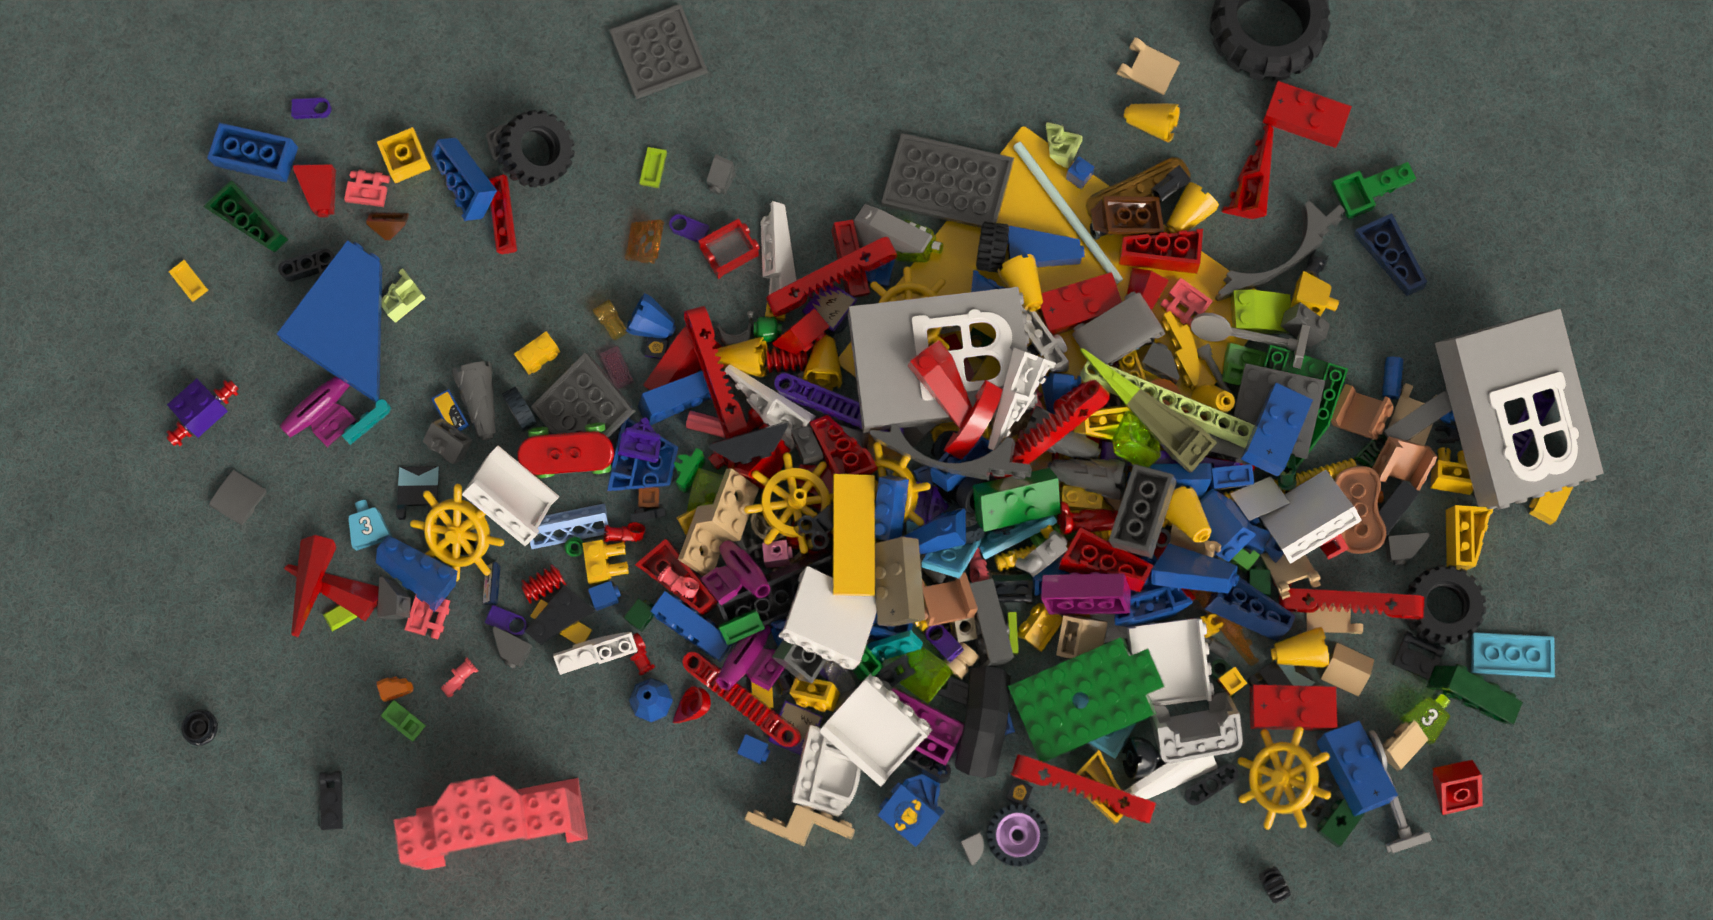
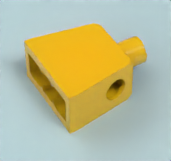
(1313, 294)

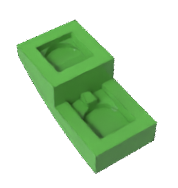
(403, 720)

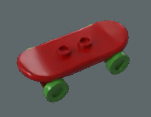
(566, 452)

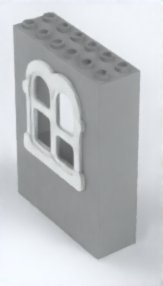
(896, 331)
(1507, 364)

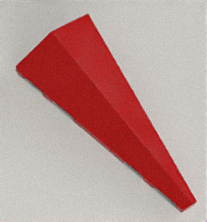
(1252, 193)
(1149, 285)
(313, 561)
(350, 594)

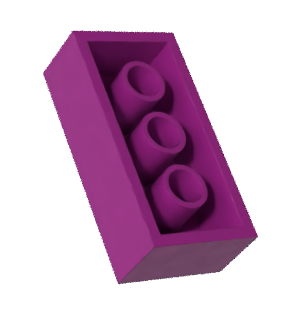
(1086, 593)

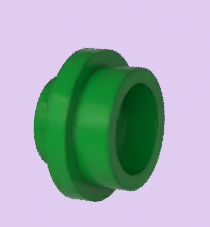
(574, 552)

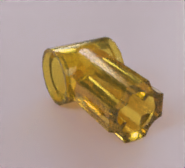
(609, 318)

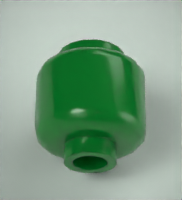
(767, 328)

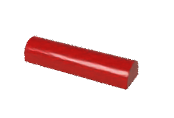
(502, 216)

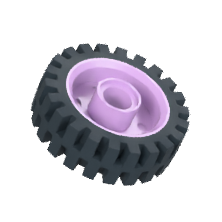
(1005, 847)

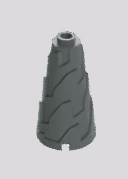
(478, 396)
(1071, 445)
(1093, 475)

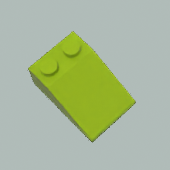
(1259, 311)

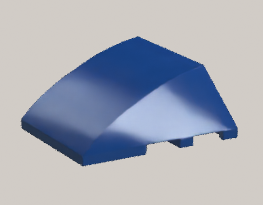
(637, 473)
(1152, 602)

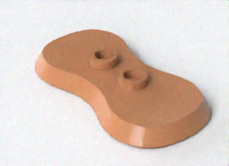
(1362, 489)

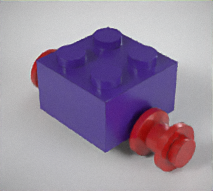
(198, 409)

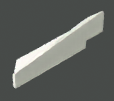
(776, 249)
(1044, 341)
(1172, 775)

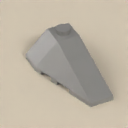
(875, 224)

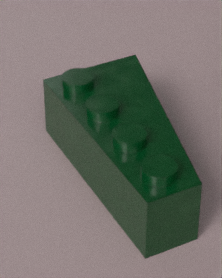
(246, 216)
(1475, 692)

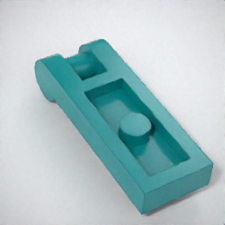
(366, 421)
(895, 645)

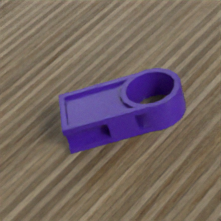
(306, 108)
(694, 229)
(502, 618)
(946, 644)

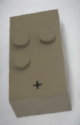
(898, 582)

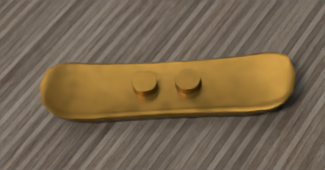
(1140, 184)

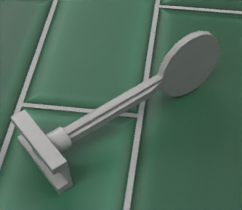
(1216, 328)
(1406, 839)

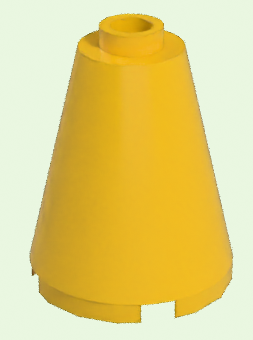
(1154, 118)
(1191, 209)
(1023, 274)
(746, 356)
(823, 365)
(1214, 398)
(1188, 515)
(1302, 650)

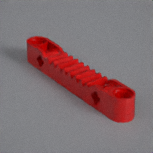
(784, 299)
(699, 323)
(1088, 397)
(1406, 605)
(743, 701)
(1137, 808)

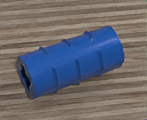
(1392, 377)

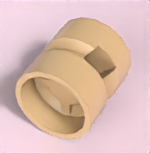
(962, 661)

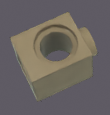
(966, 633)

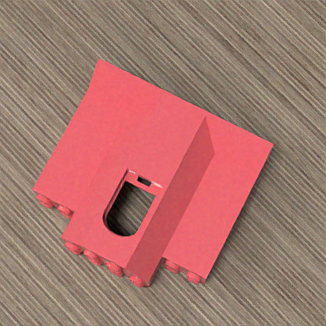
(489, 813)

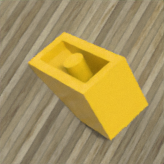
(1549, 506)

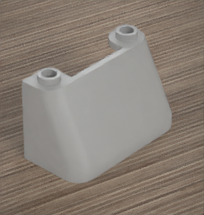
(1119, 330)
(1198, 733)

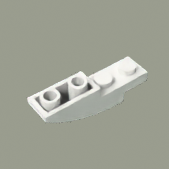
(594, 651)

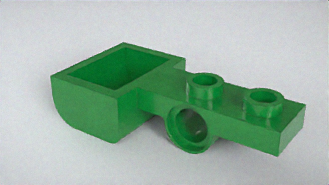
(1358, 193)

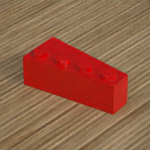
(1164, 251)
(667, 554)
(1093, 554)

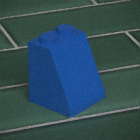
(1227, 524)

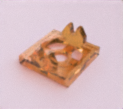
(638, 230)

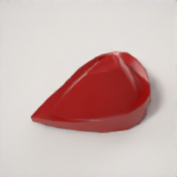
(692, 705)

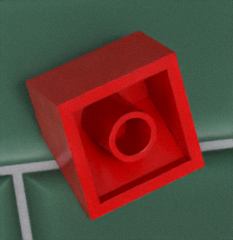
(803, 333)
(1458, 786)

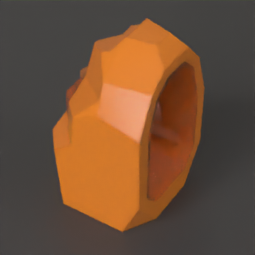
(394, 688)

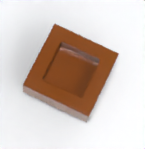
(649, 497)

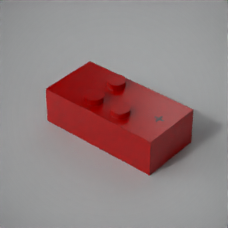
(1307, 114)
(1078, 303)
(1293, 706)

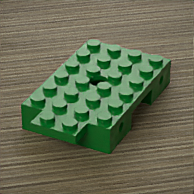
(1116, 693)

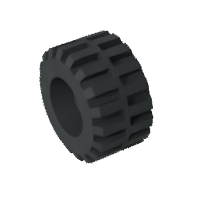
(992, 246)

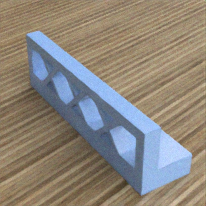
(569, 520)

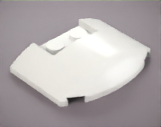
(824, 775)

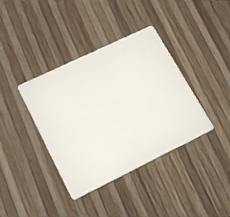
(1259, 498)

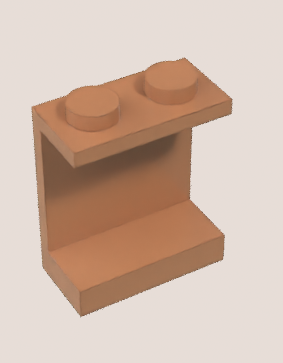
(1361, 413)
(1405, 461)
(949, 601)

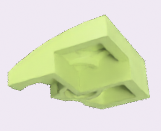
(1062, 144)
(401, 297)

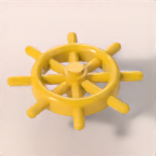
(908, 289)
(901, 471)
(793, 502)
(457, 532)
(1283, 778)

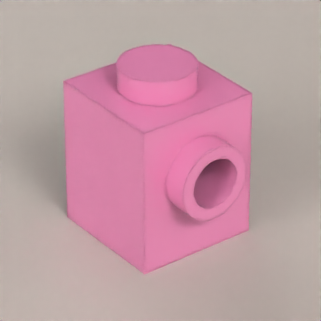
(777, 554)

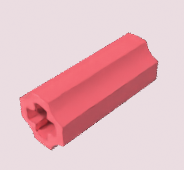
(704, 423)

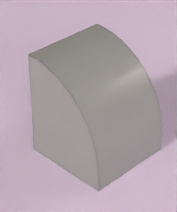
(973, 848)

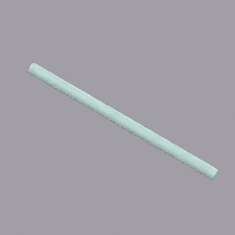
(1067, 211)

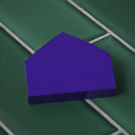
(640, 442)
(929, 504)

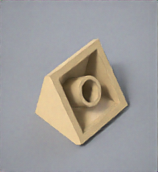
(1348, 669)

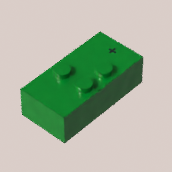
(1016, 500)

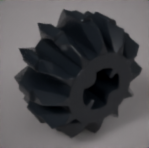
(1274, 884)

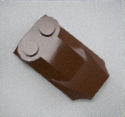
(1128, 215)

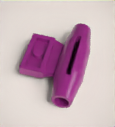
(321, 412)
(738, 572)
(751, 659)

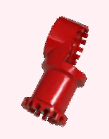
(624, 533)
(640, 657)

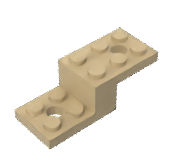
(718, 523)
(800, 824)

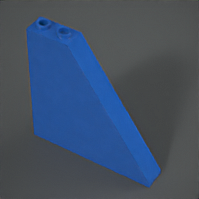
(342, 320)

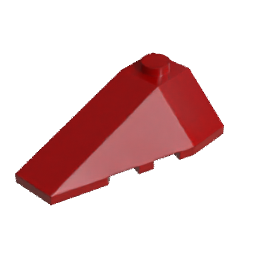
(677, 362)
(941, 378)
(840, 450)

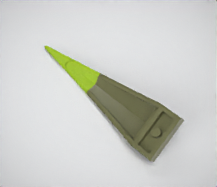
(1175, 433)

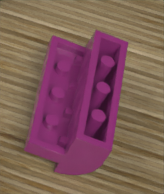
(944, 733)

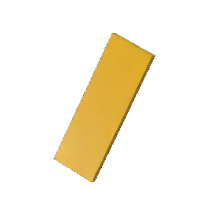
(853, 535)

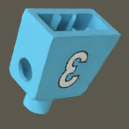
(367, 526)

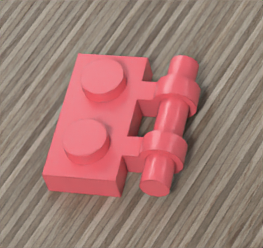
(367, 193)
(1190, 298)
(421, 615)

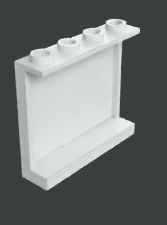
(510, 495)
(1313, 517)
(829, 623)
(1179, 656)
(875, 729)

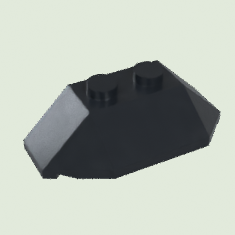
(751, 444)

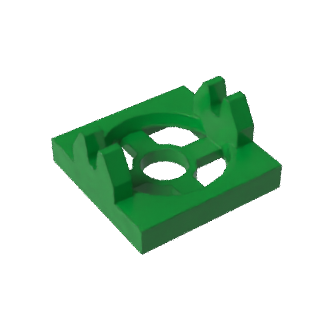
(688, 469)

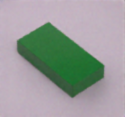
(741, 627)

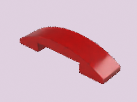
(976, 421)

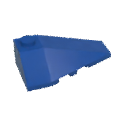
(941, 532)

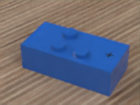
(252, 152)
(1276, 429)
(1357, 768)

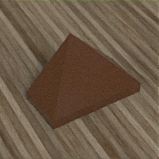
(387, 224)

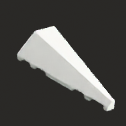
(1022, 379)
(770, 405)

